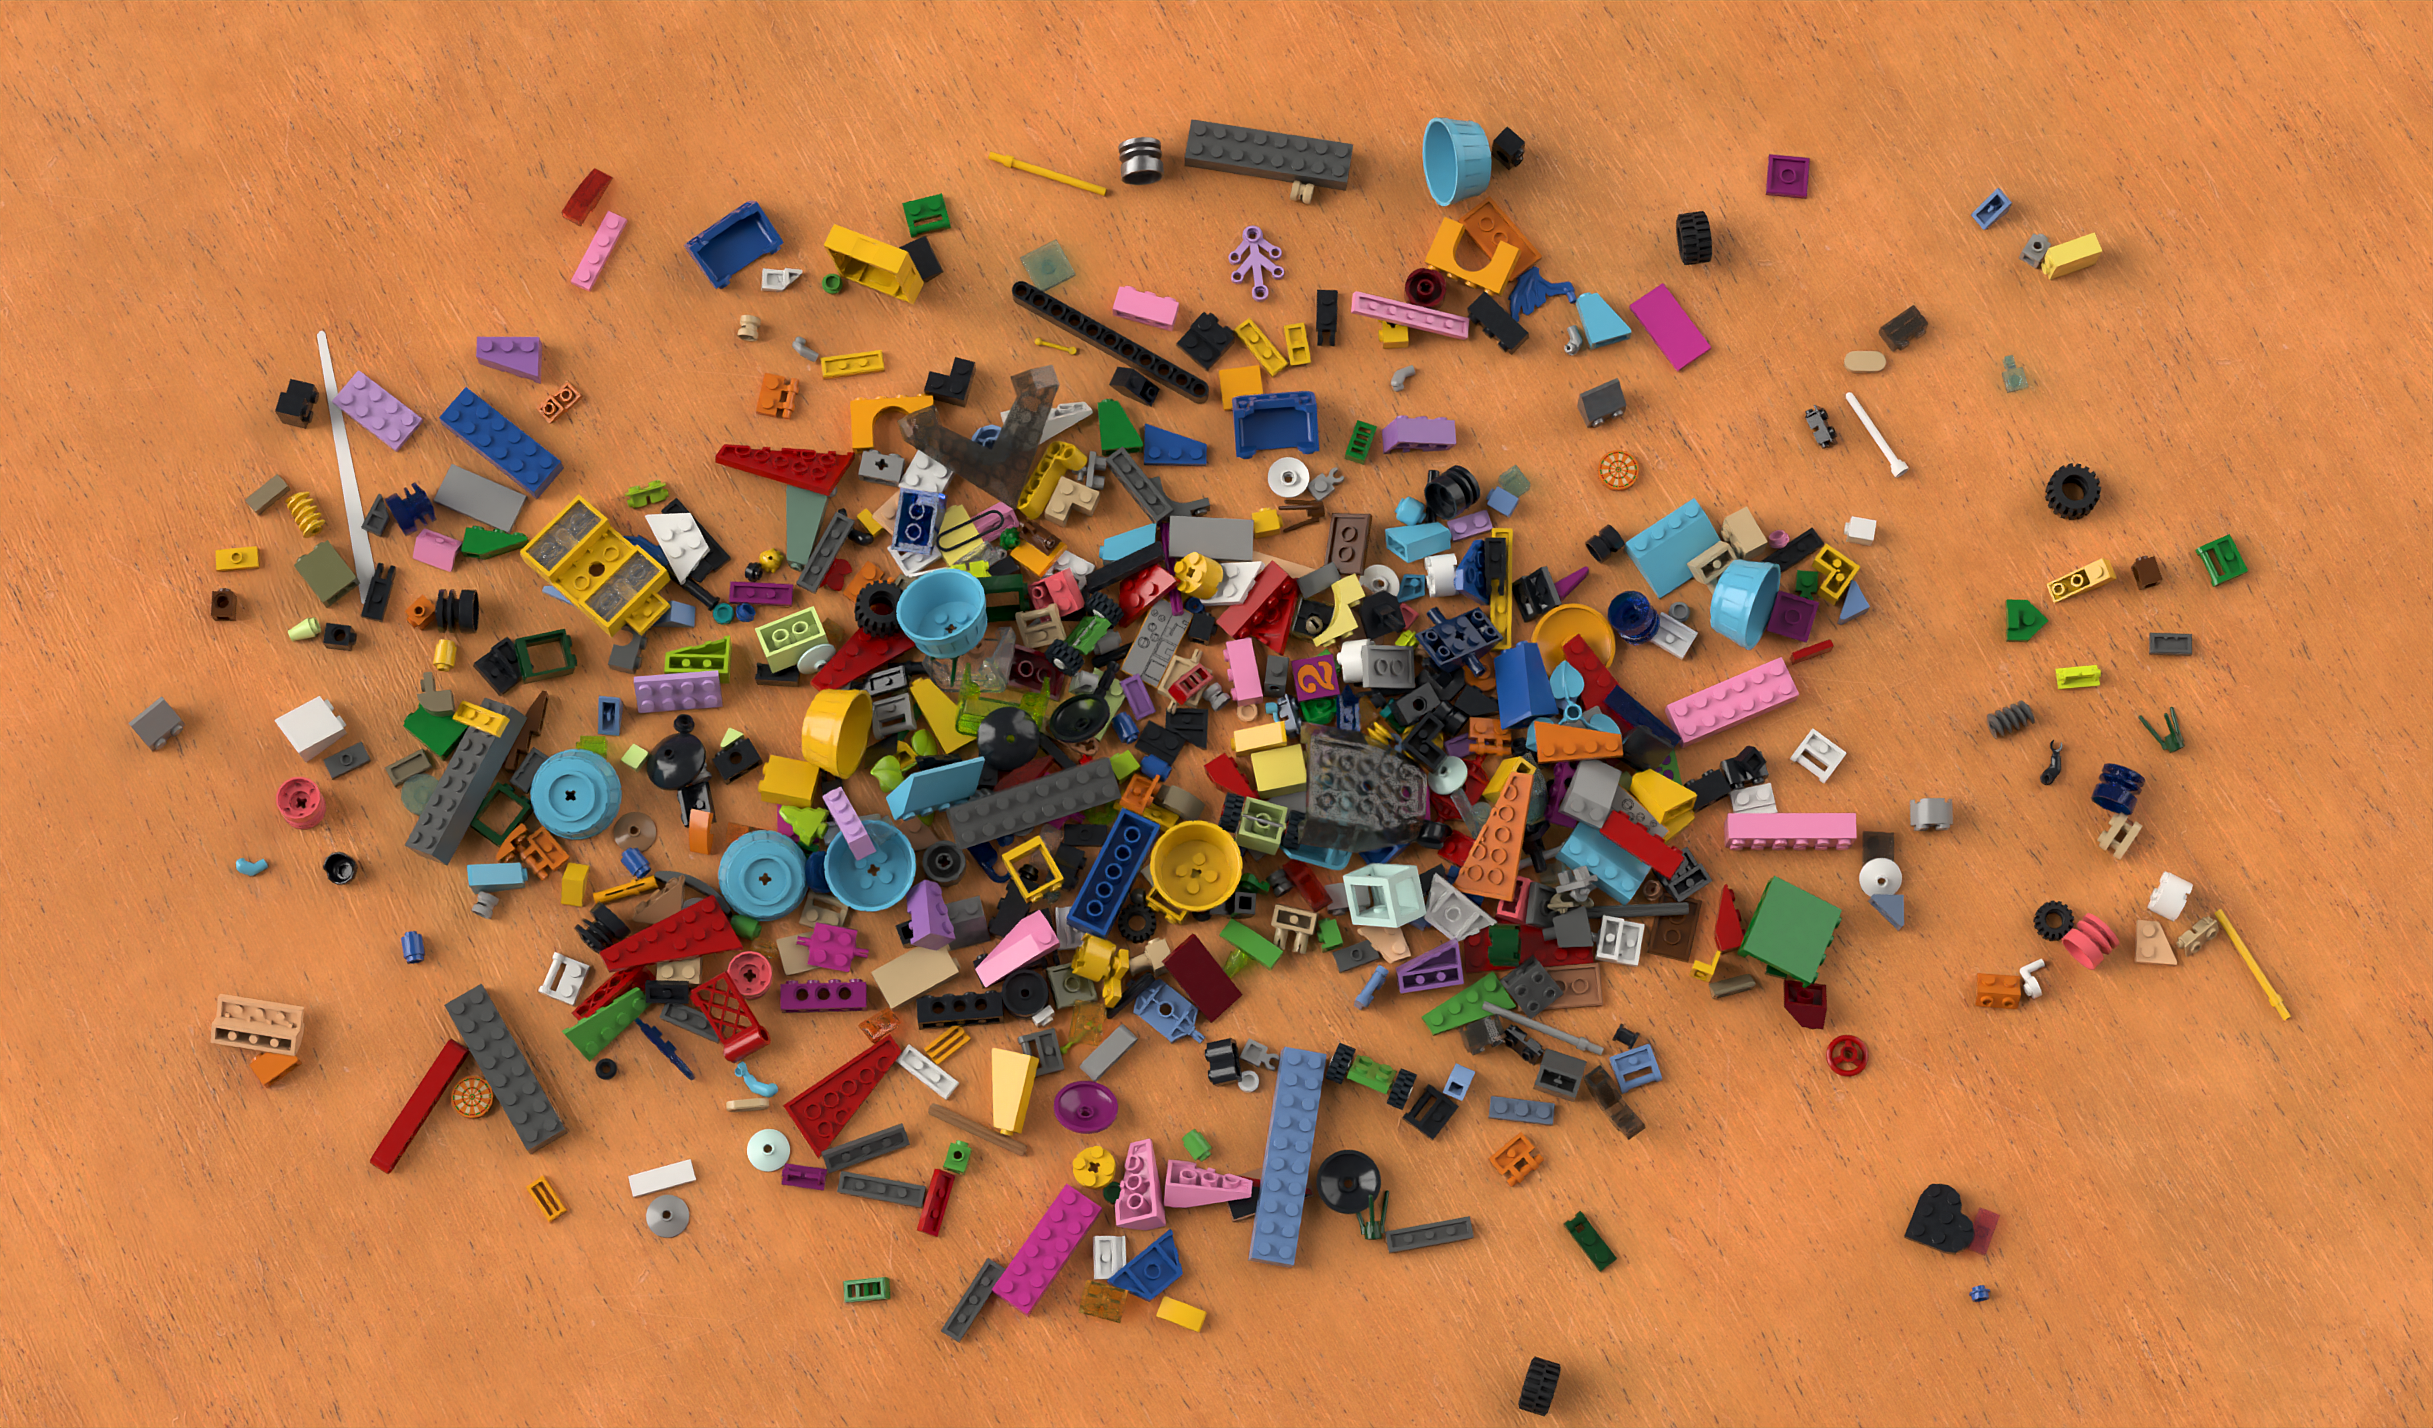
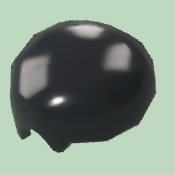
(340, 868)

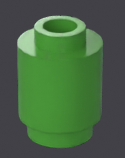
(745, 927)
(1197, 1145)

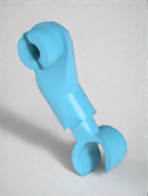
(755, 1086)

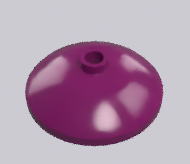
(1085, 1107)

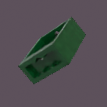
(1004, 584)
(524, 661)
(520, 818)

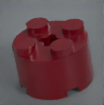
(1429, 281)

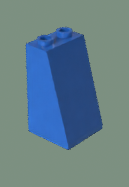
(1523, 687)

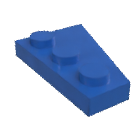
(1171, 449)

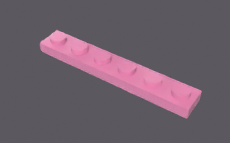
(1410, 315)

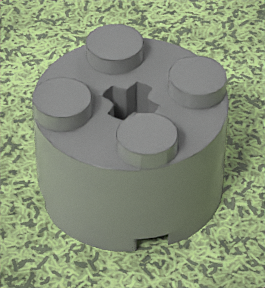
(1931, 813)

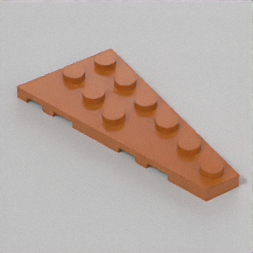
(1496, 853)

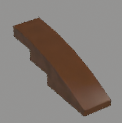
(532, 726)

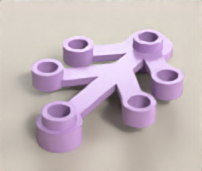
(1255, 260)

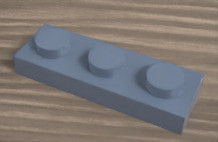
(1521, 1110)

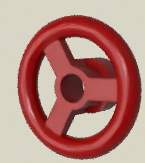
(1832, 1062)

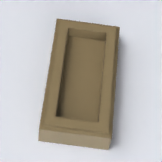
(409, 766)

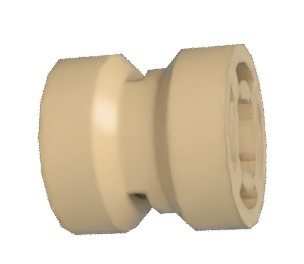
(1302, 192)
(749, 328)

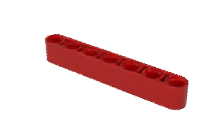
(419, 1106)

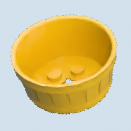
(837, 730)
(1196, 847)

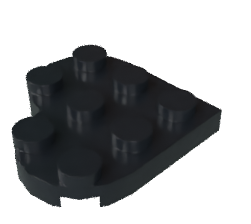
(1939, 1221)

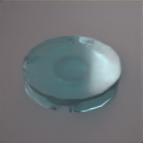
(417, 792)

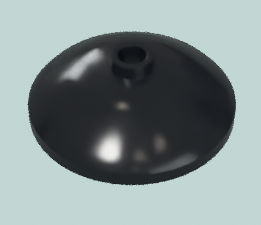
(1079, 718)
(993, 735)
(676, 761)
(1353, 1167)

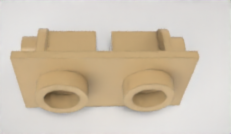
(2205, 929)

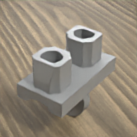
(1095, 463)
(1577, 885)

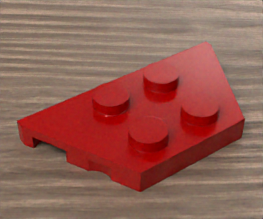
(1143, 591)
(1276, 624)

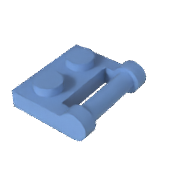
(1375, 982)
(1631, 1062)

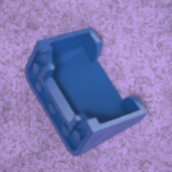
(733, 243)
(1275, 422)

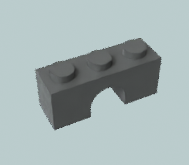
(627, 657)

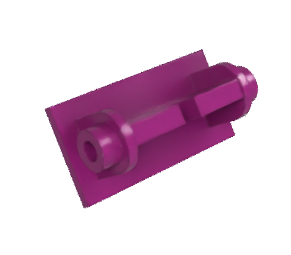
(804, 1176)

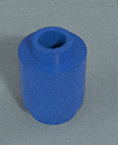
(1125, 728)
(1153, 765)
(635, 862)
(413, 947)

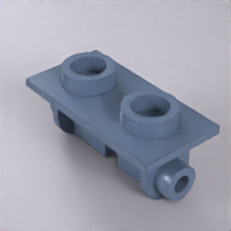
(1290, 708)

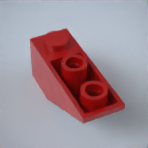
(1227, 779)
(1727, 929)

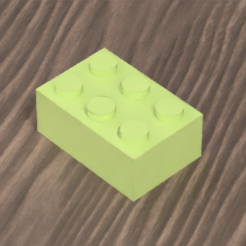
(790, 638)

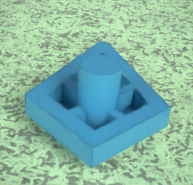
(1411, 587)

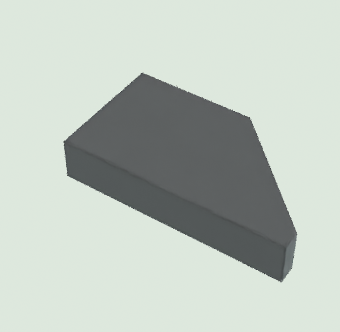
(377, 518)

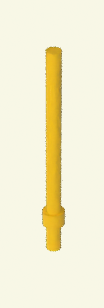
(1010, 161)
(2275, 999)

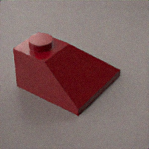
(1806, 1004)

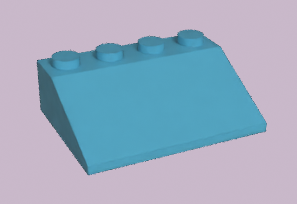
(1669, 545)
(935, 789)
(1616, 869)

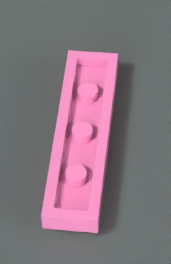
(599, 251)

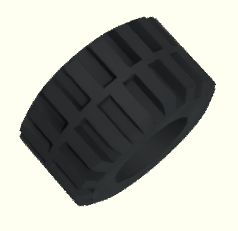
(1694, 238)
(2078, 476)
(872, 622)
(1539, 1386)

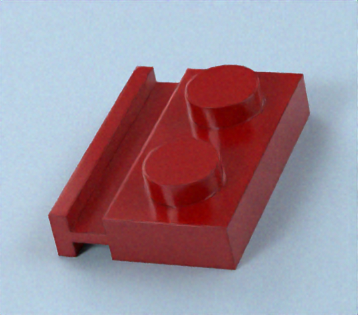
(1456, 848)

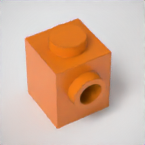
(420, 613)

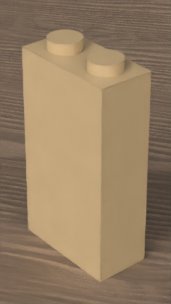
(915, 975)

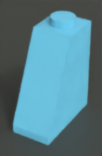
(1600, 321)
(1418, 540)
(1127, 543)
(496, 877)

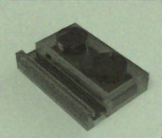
(1877, 846)

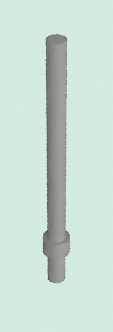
(1580, 1043)

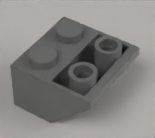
(1560, 1075)

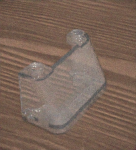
(989, 671)

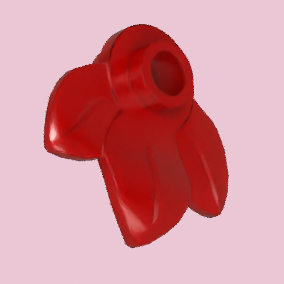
(834, 577)

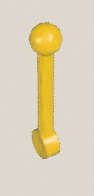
(1072, 350)

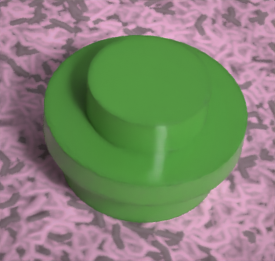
(832, 283)

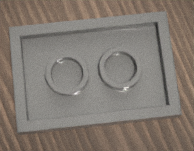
(1388, 666)

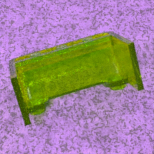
(973, 709)

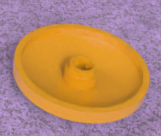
(1563, 624)

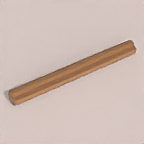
(977, 1129)

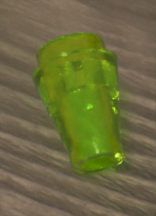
(1236, 961)

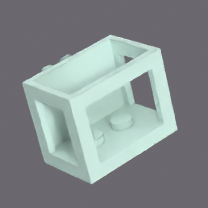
(1394, 892)

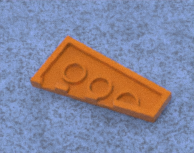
(1568, 743)

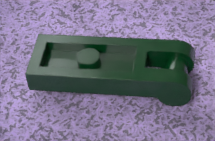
(1590, 1242)

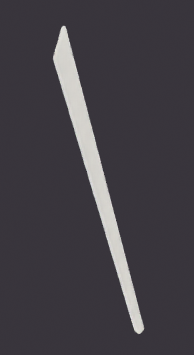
(359, 537)

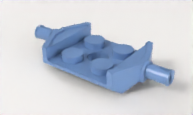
(1172, 1026)

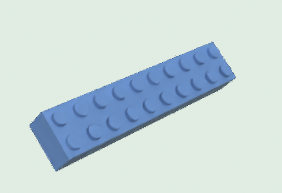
(1287, 1157)

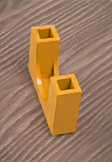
(1491, 278)
(867, 412)

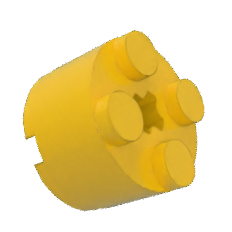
(1198, 575)
(1093, 957)

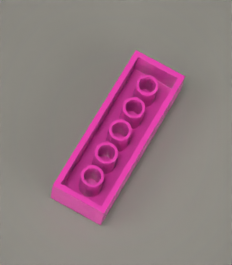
(1047, 1250)

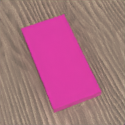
(1670, 327)

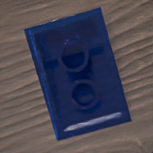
(918, 521)

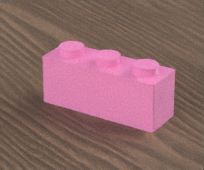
(1146, 308)
(1243, 672)

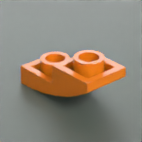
(558, 404)
(699, 831)
(507, 851)

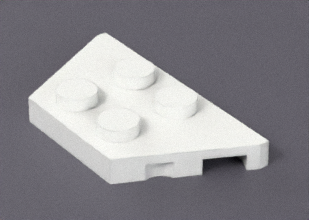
(679, 541)
(1236, 583)
(1453, 911)

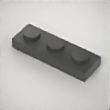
(689, 1020)

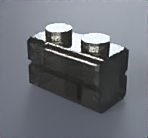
(1903, 328)

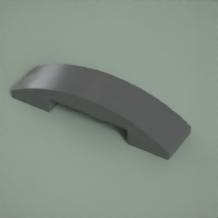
(696, 884)

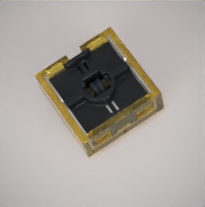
(1303, 611)

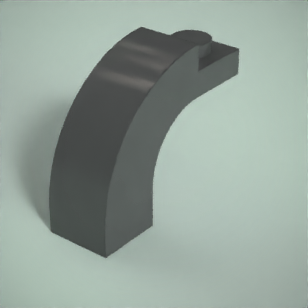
(1196, 508)

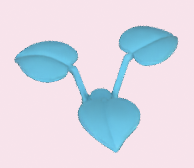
(1569, 683)

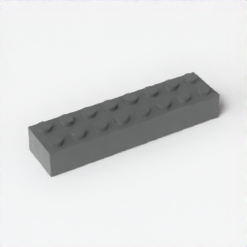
(1268, 154)
(463, 787)
(1033, 803)
(506, 1069)

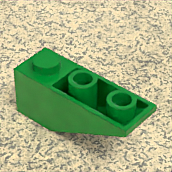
(487, 544)

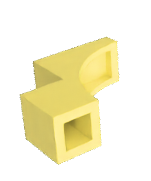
(1346, 595)

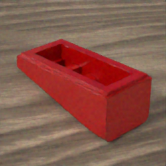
(1181, 692)

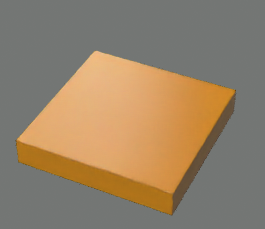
(1239, 382)
(1034, 559)

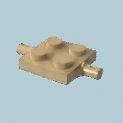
(1176, 669)

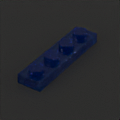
(1637, 714)

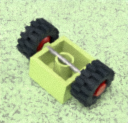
(1260, 823)

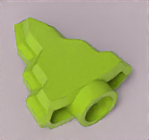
(806, 822)

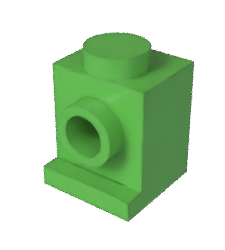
(1329, 935)
(958, 1165)

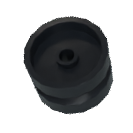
(1031, 983)

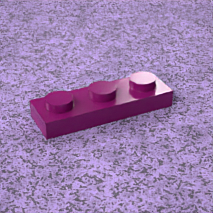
(761, 593)

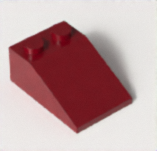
(1029, 670)

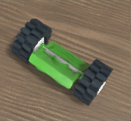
(1085, 635)
(1371, 1074)

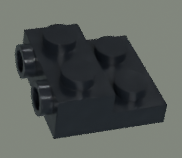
(1206, 340)

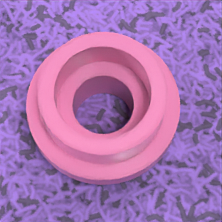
(1778, 539)

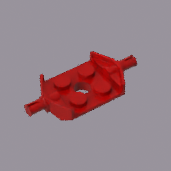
(1475, 786)

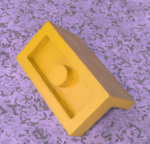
(1704, 971)

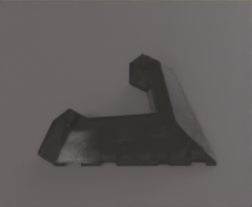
(1005, 466)

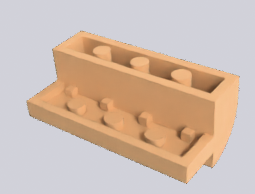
(258, 1025)

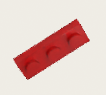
(936, 1202)

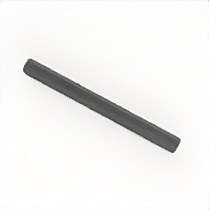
(1637, 910)

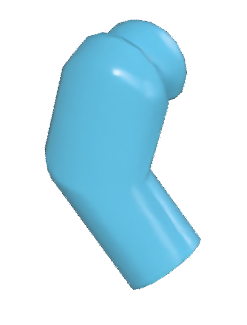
(249, 868)

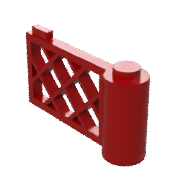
(740, 1043)

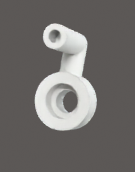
(2031, 985)

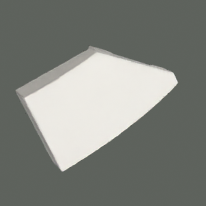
(778, 279)

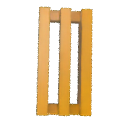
(932, 1054)
(556, 1214)

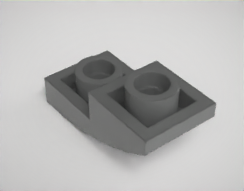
(1318, 580)

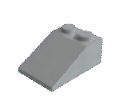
(1591, 793)

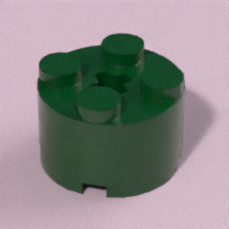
(1505, 944)

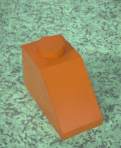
(273, 1067)

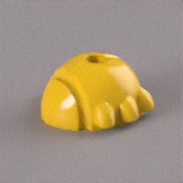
(770, 565)

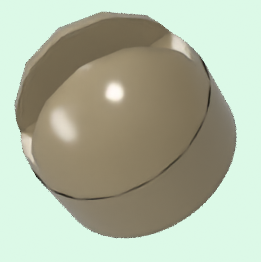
(1311, 628)

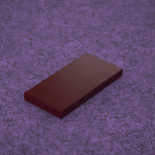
(1202, 978)

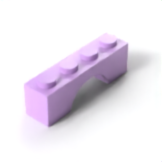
(849, 823)

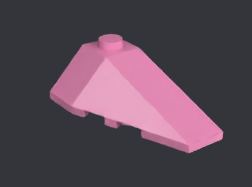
(1021, 946)
(1194, 1186)
(1140, 1197)

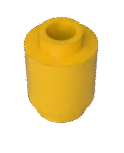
(445, 655)

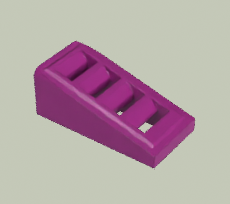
(1569, 583)

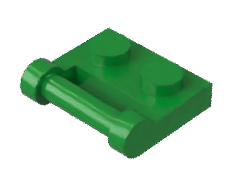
(926, 209)
(2227, 556)

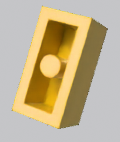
(869, 523)

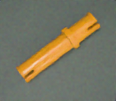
(650, 883)

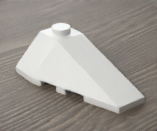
(1061, 418)

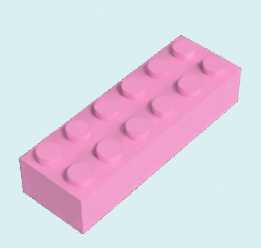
(1732, 702)
(1790, 830)

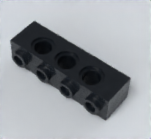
(969, 1017)

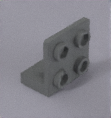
(1531, 987)

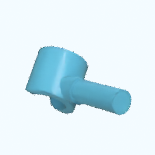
(1271, 708)

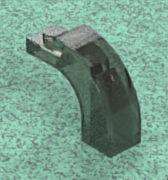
(1612, 1104)

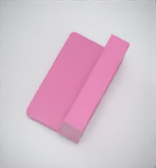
(993, 520)
(436, 549)

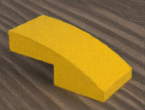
(1297, 344)
(1181, 1314)

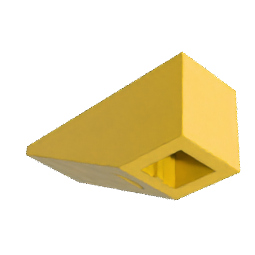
(2082, 580)

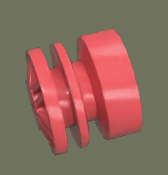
(297, 792)
(2089, 941)
(754, 963)

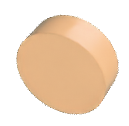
(1247, 713)

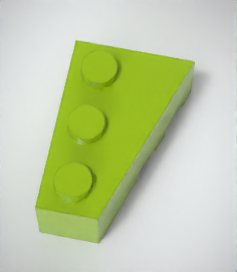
(701, 658)

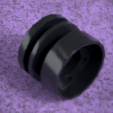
(1452, 492)
(456, 611)
(602, 928)

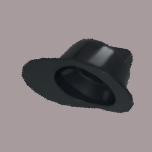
(1433, 834)

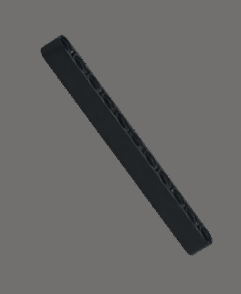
(1116, 350)

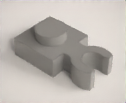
(1323, 486)
(1256, 1053)

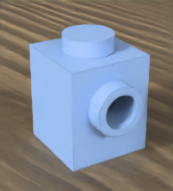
(1459, 1082)

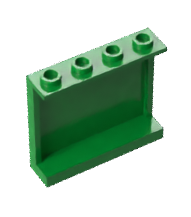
(1791, 930)

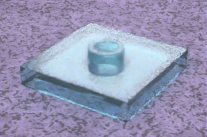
(1047, 266)

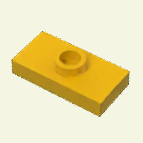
(237, 559)

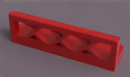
(628, 981)

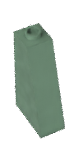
(804, 520)

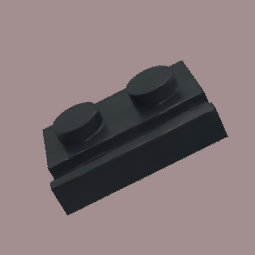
(1160, 743)

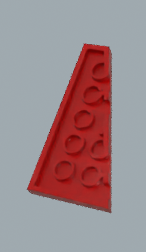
(790, 466)
(861, 656)
(1597, 682)
(682, 936)
(1532, 943)
(832, 1102)

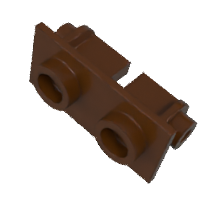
(1038, 536)

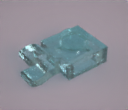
(2013, 377)

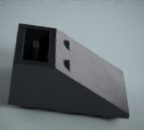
(1644, 749)

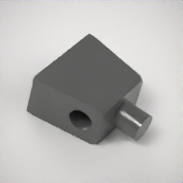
(1276, 676)
(1571, 929)

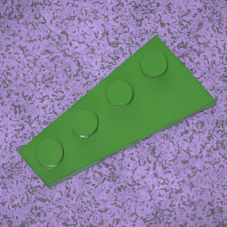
(1467, 1005)
(601, 1028)

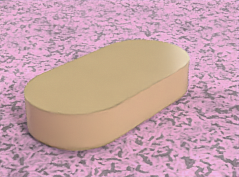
(1864, 362)
(747, 1105)

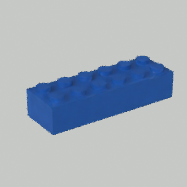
(501, 443)
(1113, 874)

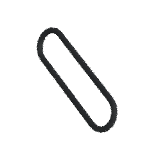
(965, 523)

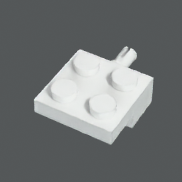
(926, 475)
(1618, 941)

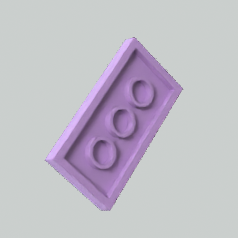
(377, 411)
(678, 691)

